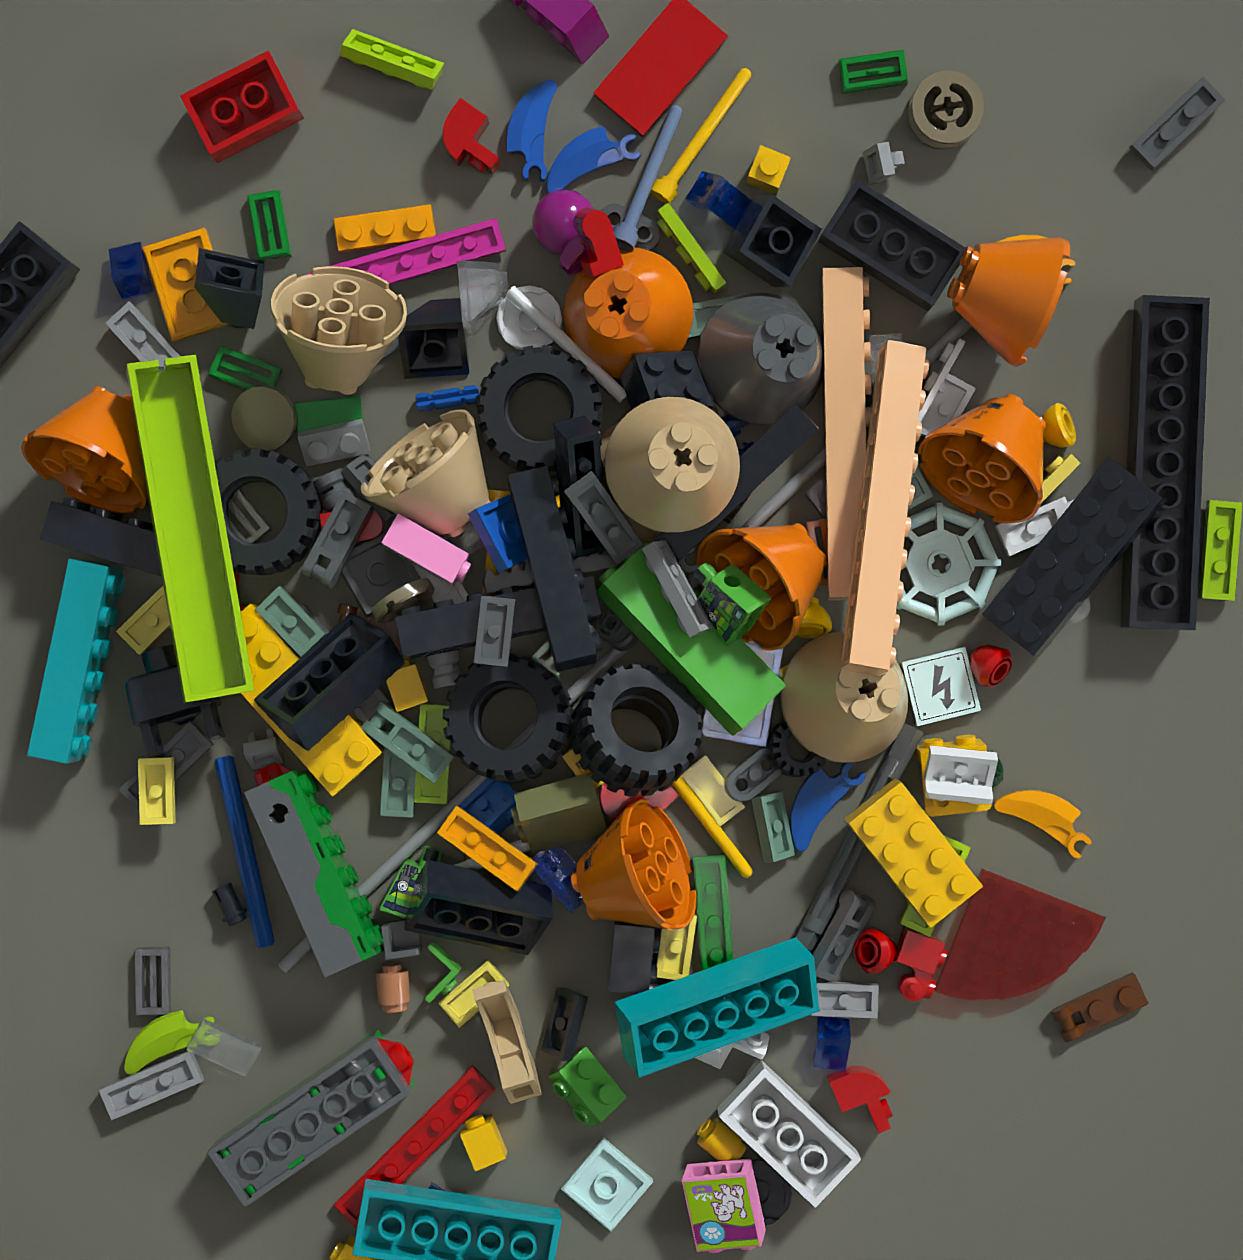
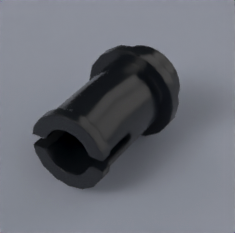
(229, 905)

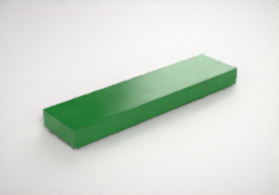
(712, 910)

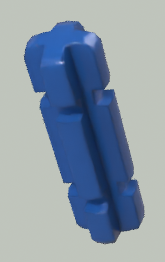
(446, 398)

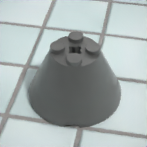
(761, 357)

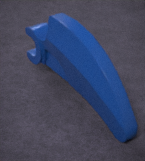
(527, 127)
(586, 154)
(815, 800)

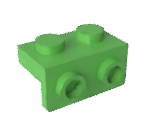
(587, 1088)

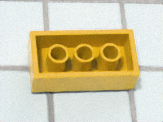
(913, 852)

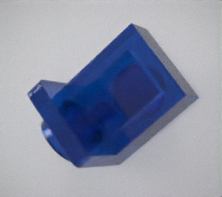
(129, 270)
(832, 1043)

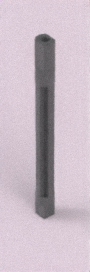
(852, 847)

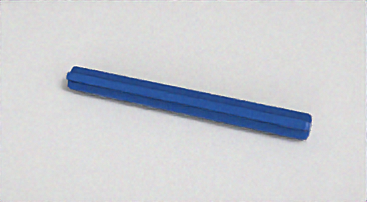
(244, 851)

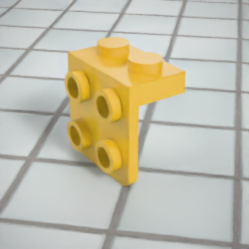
(939, 808)

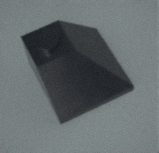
(230, 286)
(434, 341)

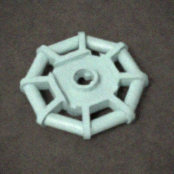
(958, 569)

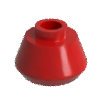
(990, 664)
(874, 951)

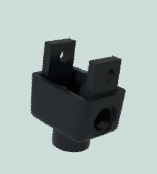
(158, 699)

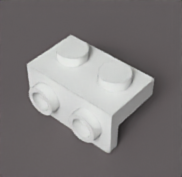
(960, 775)

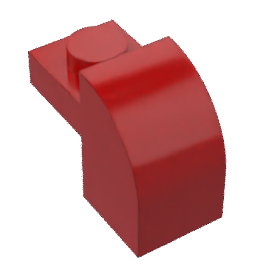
(461, 133)
(862, 1086)

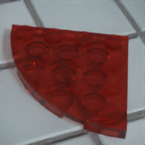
(1014, 941)

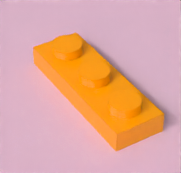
(384, 228)
(487, 848)

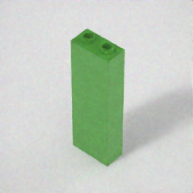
(723, 678)

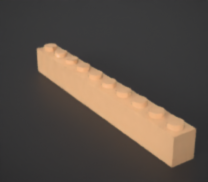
(844, 416)
(884, 509)

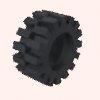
(784, 761)

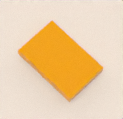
(173, 275)

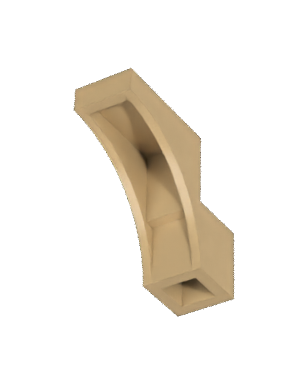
(508, 1041)

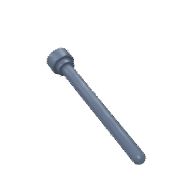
(626, 231)

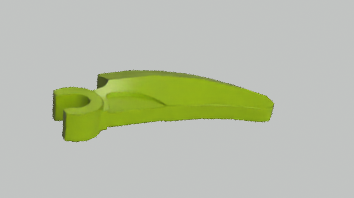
(160, 1038)

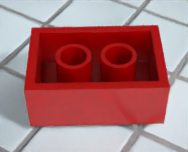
(242, 107)

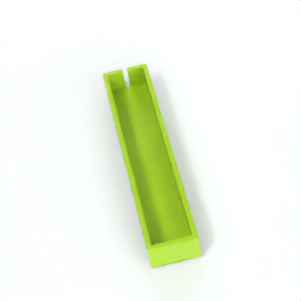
(189, 528)

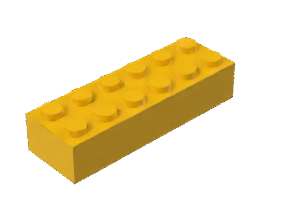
(339, 754)

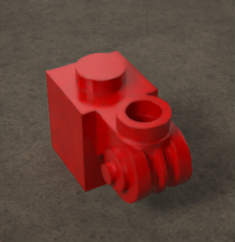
(924, 956)

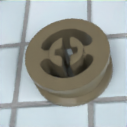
(941, 85)

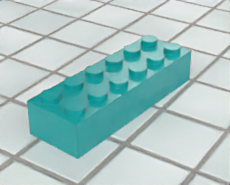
(76, 661)
(717, 1006)
(446, 1225)

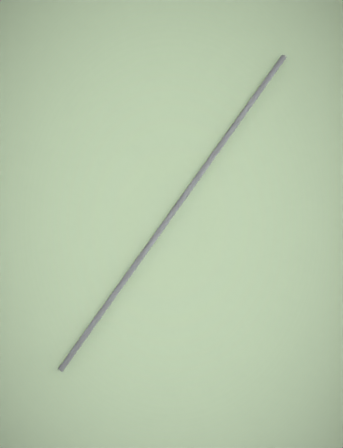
(590, 676)

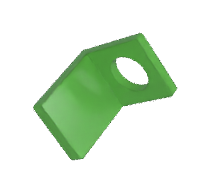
(448, 980)

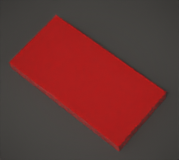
(660, 65)

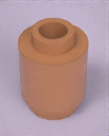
(392, 987)

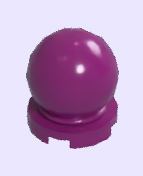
(555, 227)

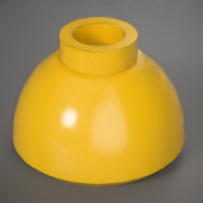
(1059, 426)
(815, 622)

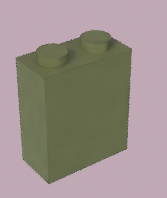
(559, 813)

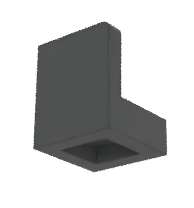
(399, 942)

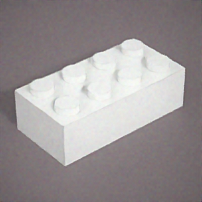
(788, 1134)

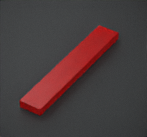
(420, 1139)

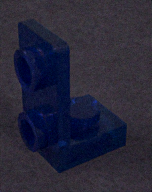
(719, 197)

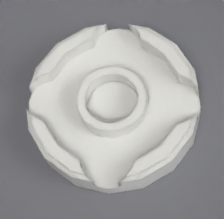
(518, 328)

